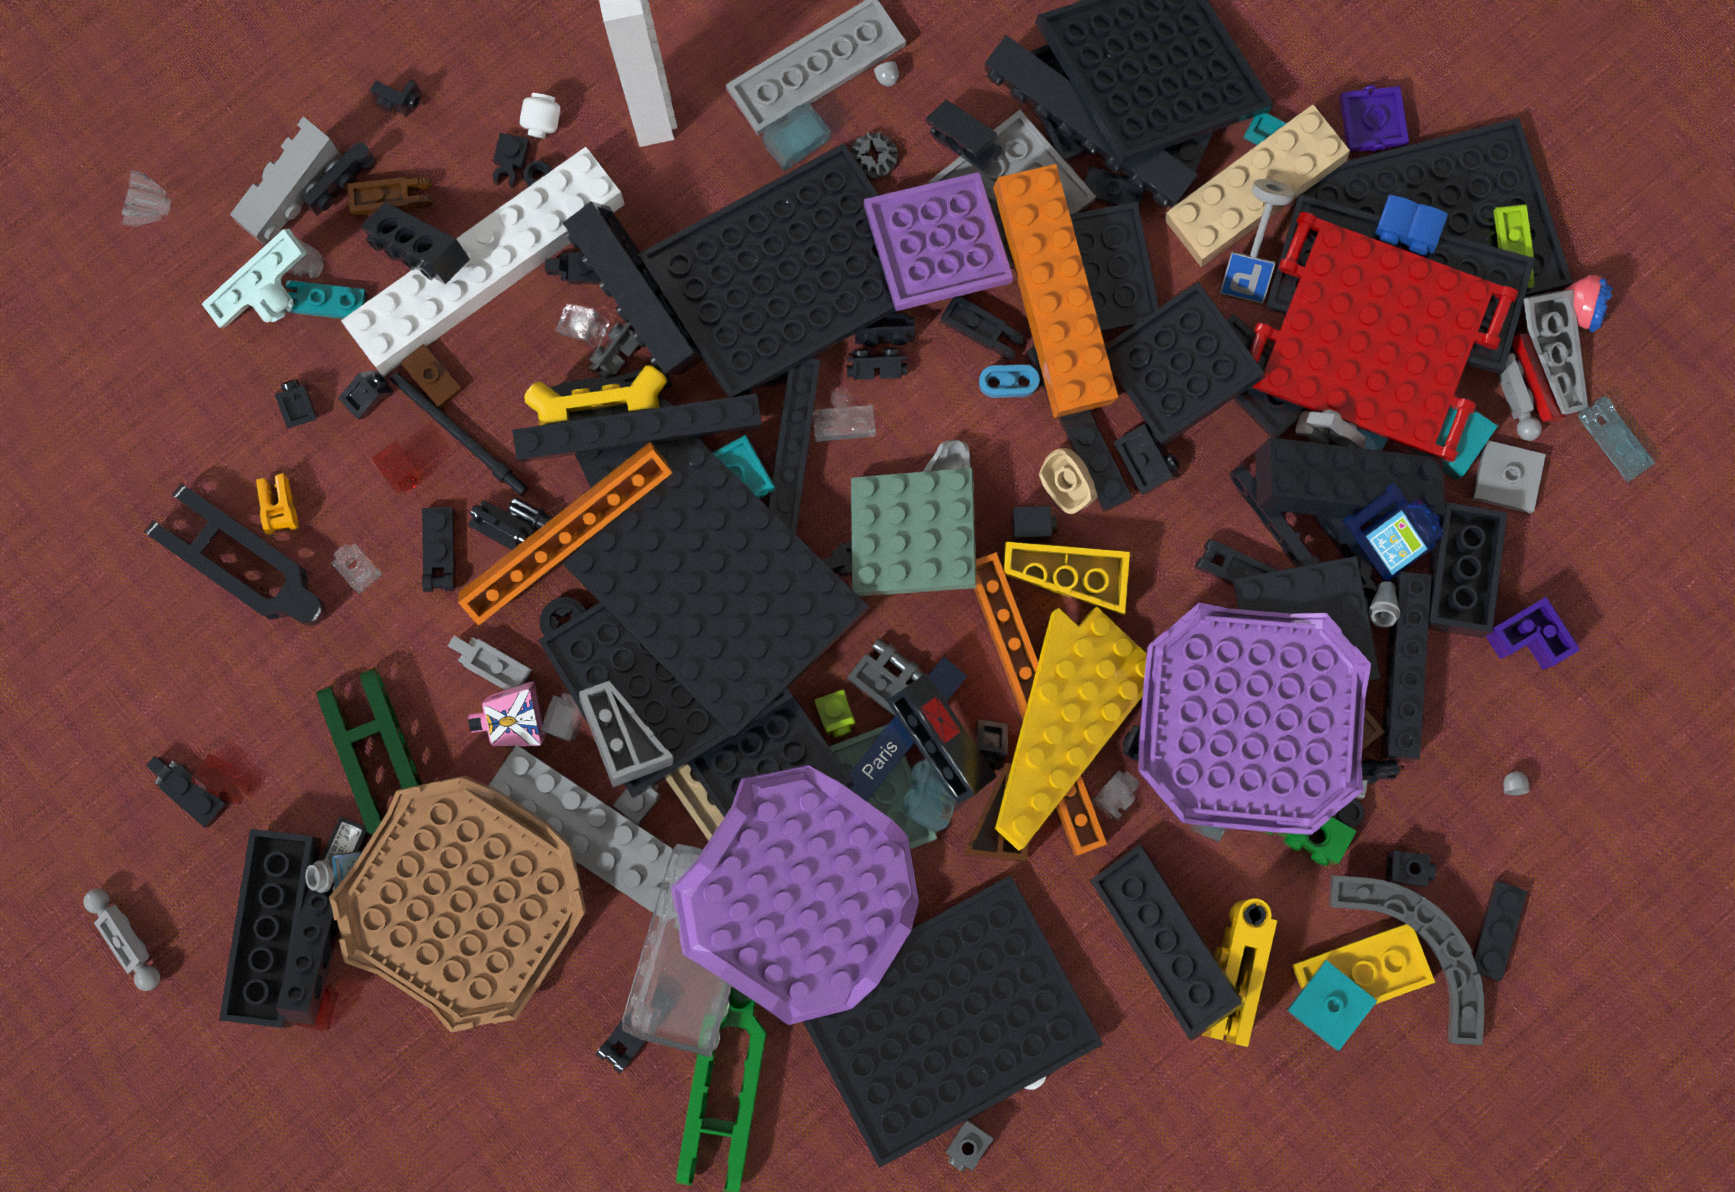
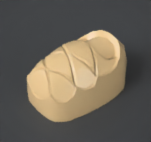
(1068, 480)

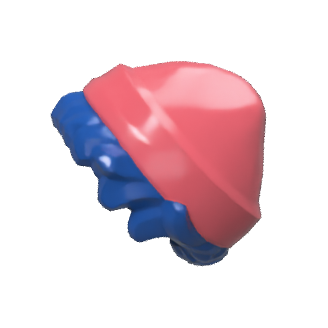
(1590, 301)

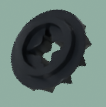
(561, 607)

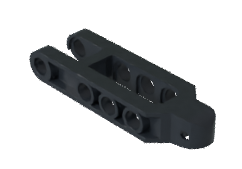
(1290, 541)
(292, 599)

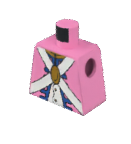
(511, 717)

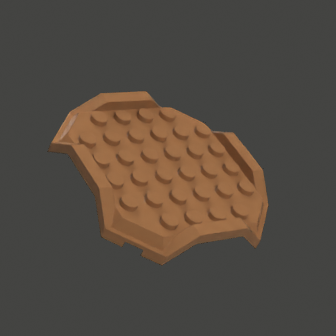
(460, 901)

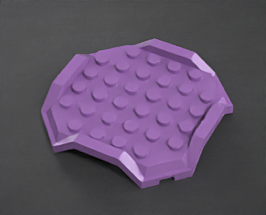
(1253, 719)
(799, 895)

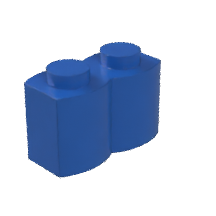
(1410, 225)

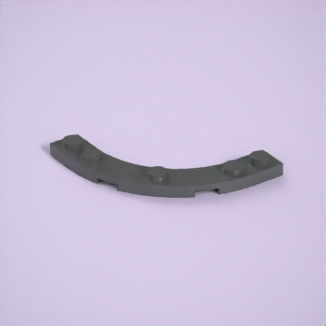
(1440, 933)

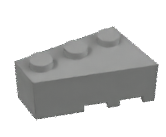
(621, 736)

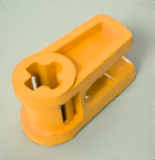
(282, 514)

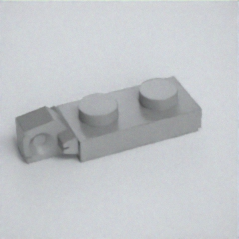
(490, 663)

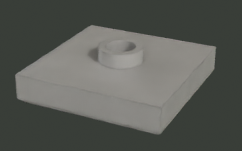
(1508, 477)

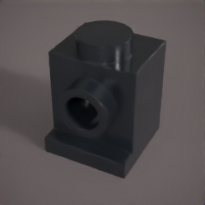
(1398, 868)

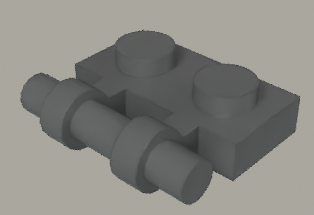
(879, 682)

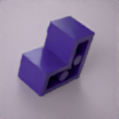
(1539, 630)

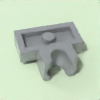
(1329, 426)

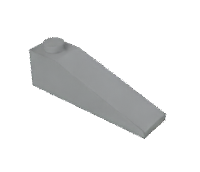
(1557, 342)

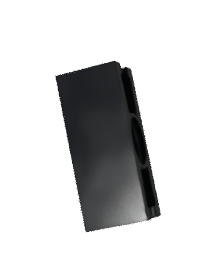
(964, 135)

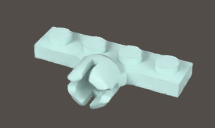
(258, 283)

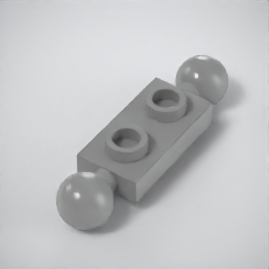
(1519, 399)
(121, 939)

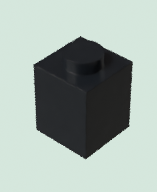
(1033, 524)

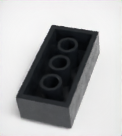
(1466, 570)

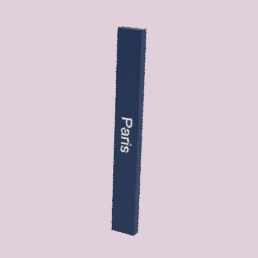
(895, 740)

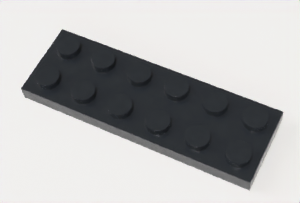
(1167, 942)

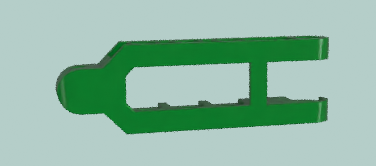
(739, 1015)

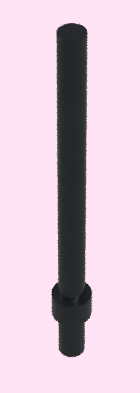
(501, 470)

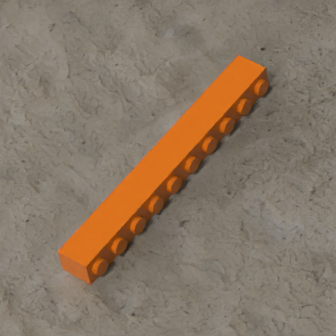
(1020, 668)

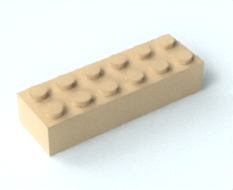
(1225, 206)

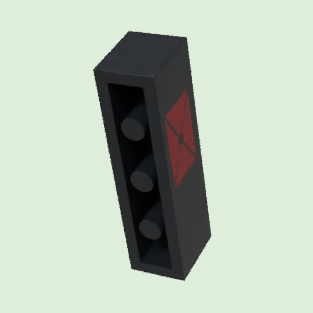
(941, 738)

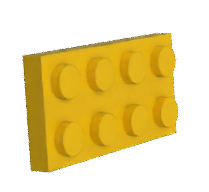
(1379, 964)

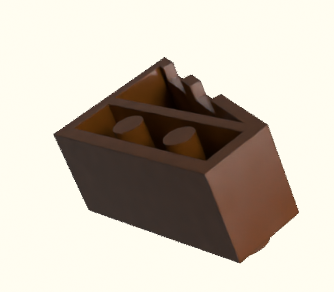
(985, 839)

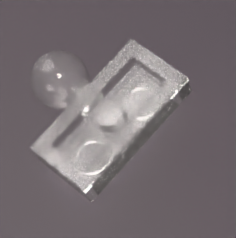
(844, 420)

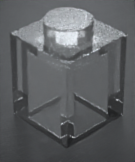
(562, 718)

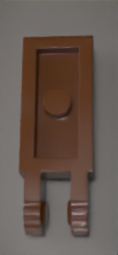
(370, 195)

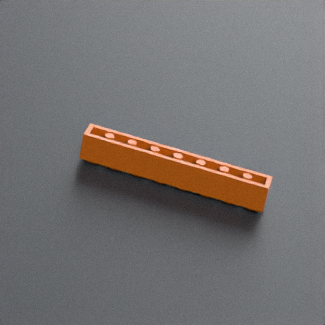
(564, 533)

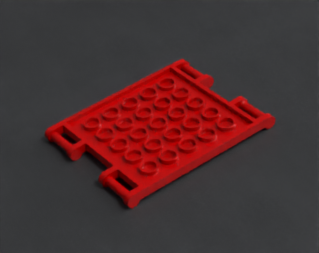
(1378, 336)

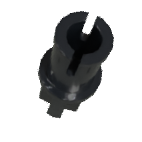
(528, 513)
(1379, 770)

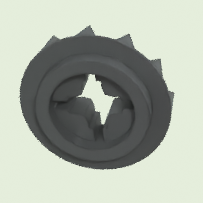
(886, 160)

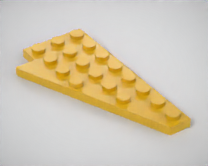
(1077, 701)

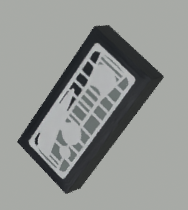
(345, 838)

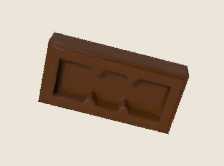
(431, 376)

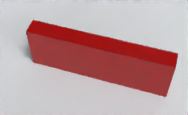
(1536, 378)

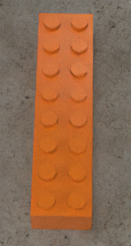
(1055, 291)

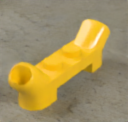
(556, 409)

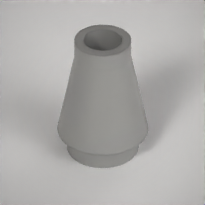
(1384, 607)

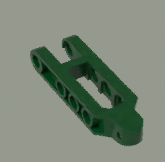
(345, 743)

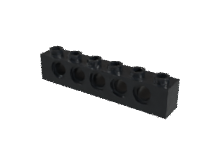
(1406, 669)

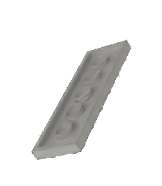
(816, 64)

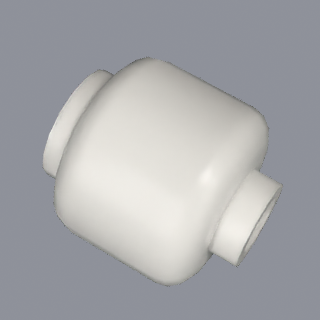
(540, 115)

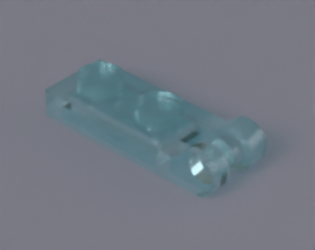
(1616, 439)

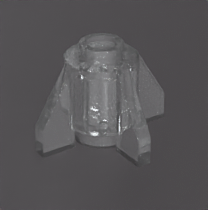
(144, 201)

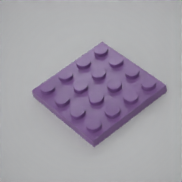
(937, 241)

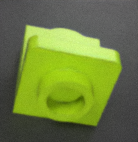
(835, 714)

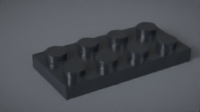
(1268, 411)

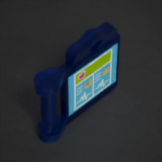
(1399, 535)

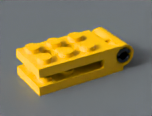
(1257, 937)

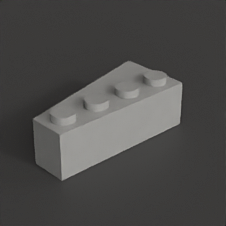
(284, 183)

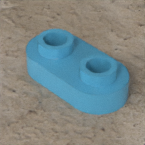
(1008, 381)

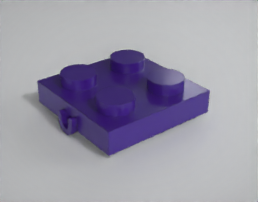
(1374, 118)

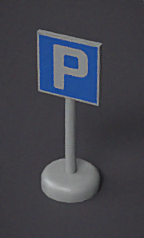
(1249, 275)

